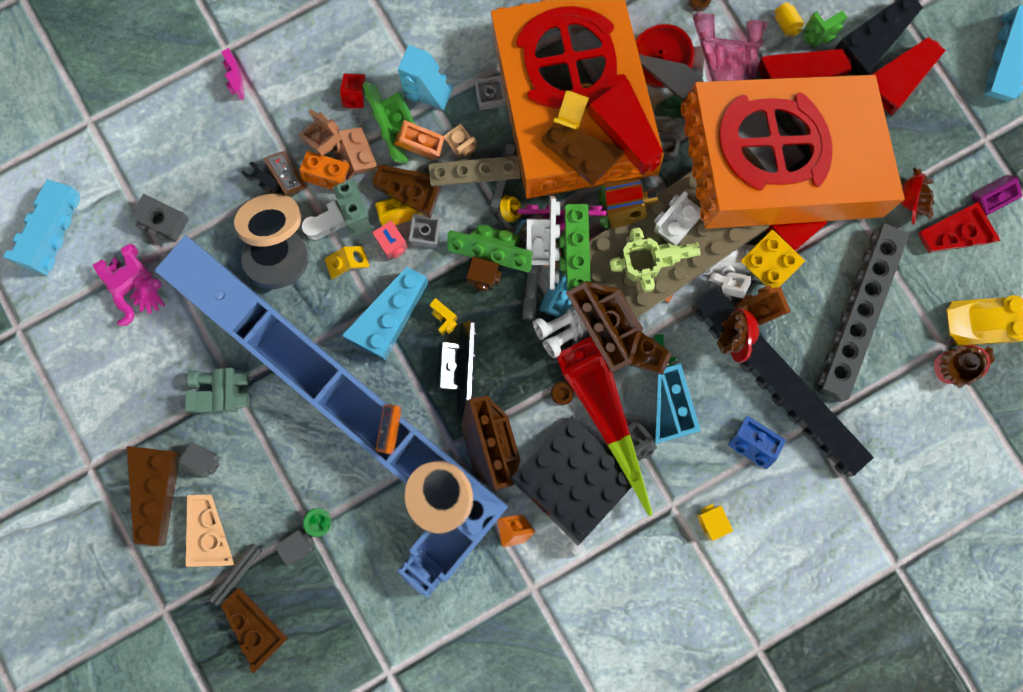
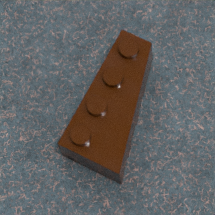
(151, 493)

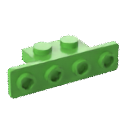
(390, 117)
(575, 245)
(492, 246)

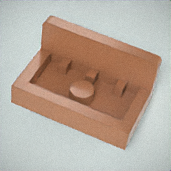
(321, 133)
(354, 150)

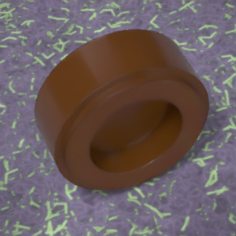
(699, 5)
(562, 393)

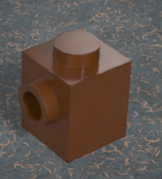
(483, 274)

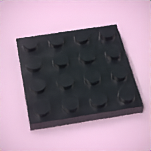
(573, 480)

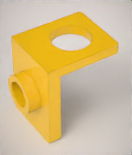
(572, 110)
(343, 260)

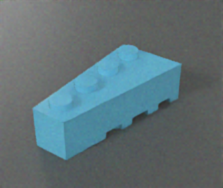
(1006, 75)
(44, 228)
(386, 317)

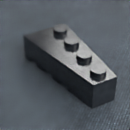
(876, 36)

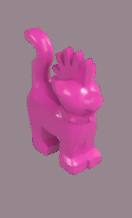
(124, 279)

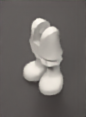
(553, 344)

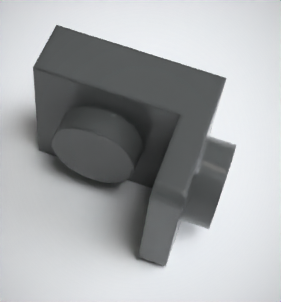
(642, 441)

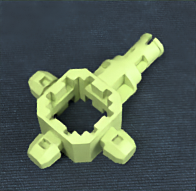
(663, 256)

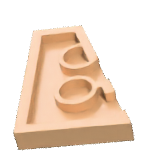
(205, 534)

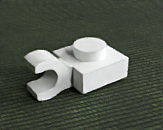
(732, 284)

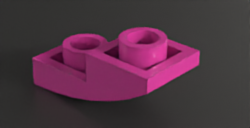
(234, 75)

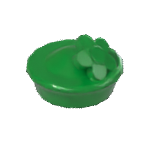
(317, 522)

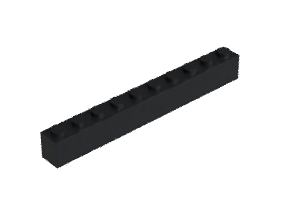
(790, 392)

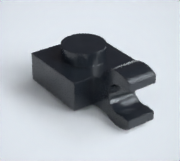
(266, 183)

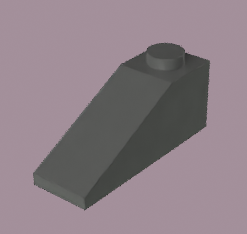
(674, 76)

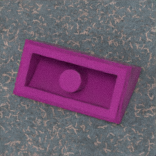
(998, 194)

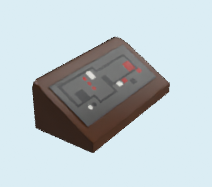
(285, 173)

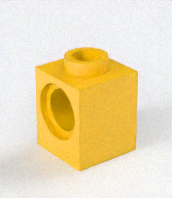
(714, 522)

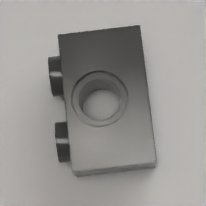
(149, 209)

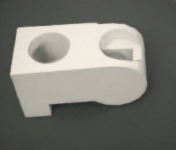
(324, 223)

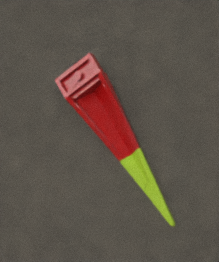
(597, 391)

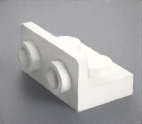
(678, 219)

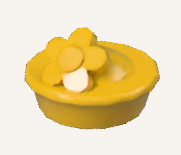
(509, 208)

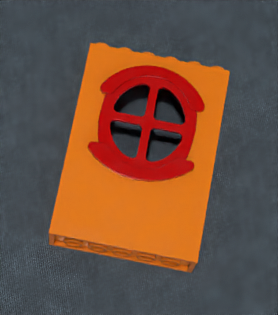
(535, 103)
(848, 140)

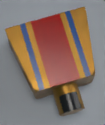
(627, 201)

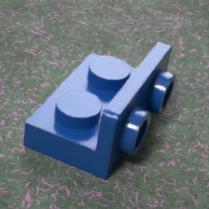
(757, 443)

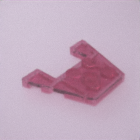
(729, 58)

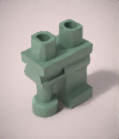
(352, 208)
(223, 392)

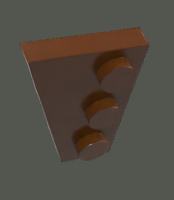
(582, 152)
(407, 187)
(650, 356)
(253, 628)

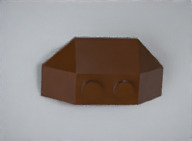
(607, 321)
(490, 442)

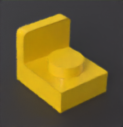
(442, 312)

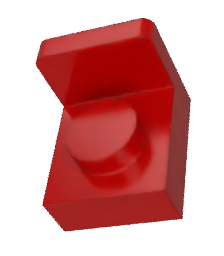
(352, 90)

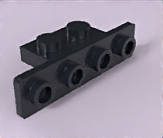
(456, 365)

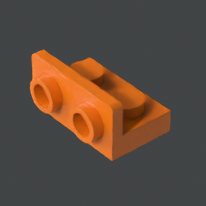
(323, 170)

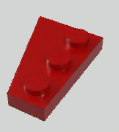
(961, 230)

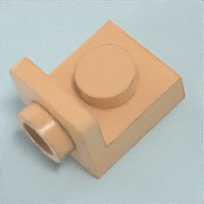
(460, 142)

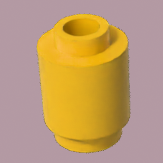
(789, 19)

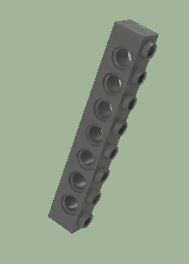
(894, 242)

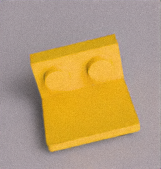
(772, 260)

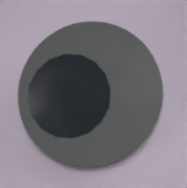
(275, 264)

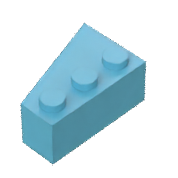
(422, 80)
(674, 407)

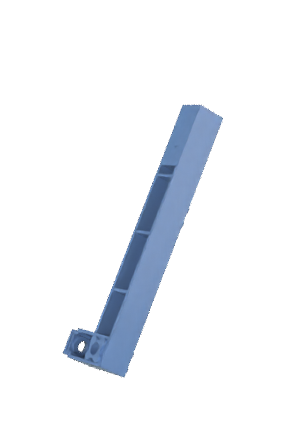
(335, 394)

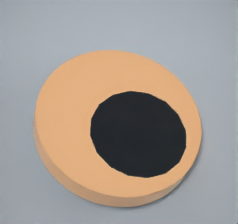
(267, 220)
(438, 497)

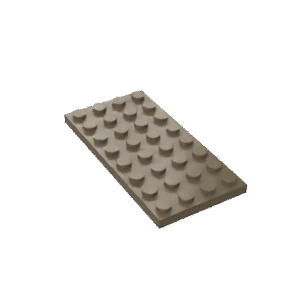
(714, 246)

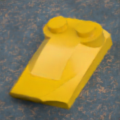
(986, 320)

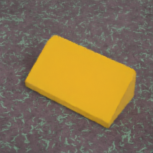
(395, 211)

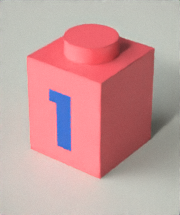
(390, 240)

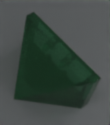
(669, 108)

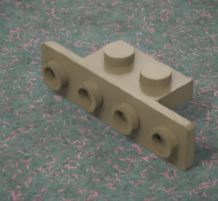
(474, 171)

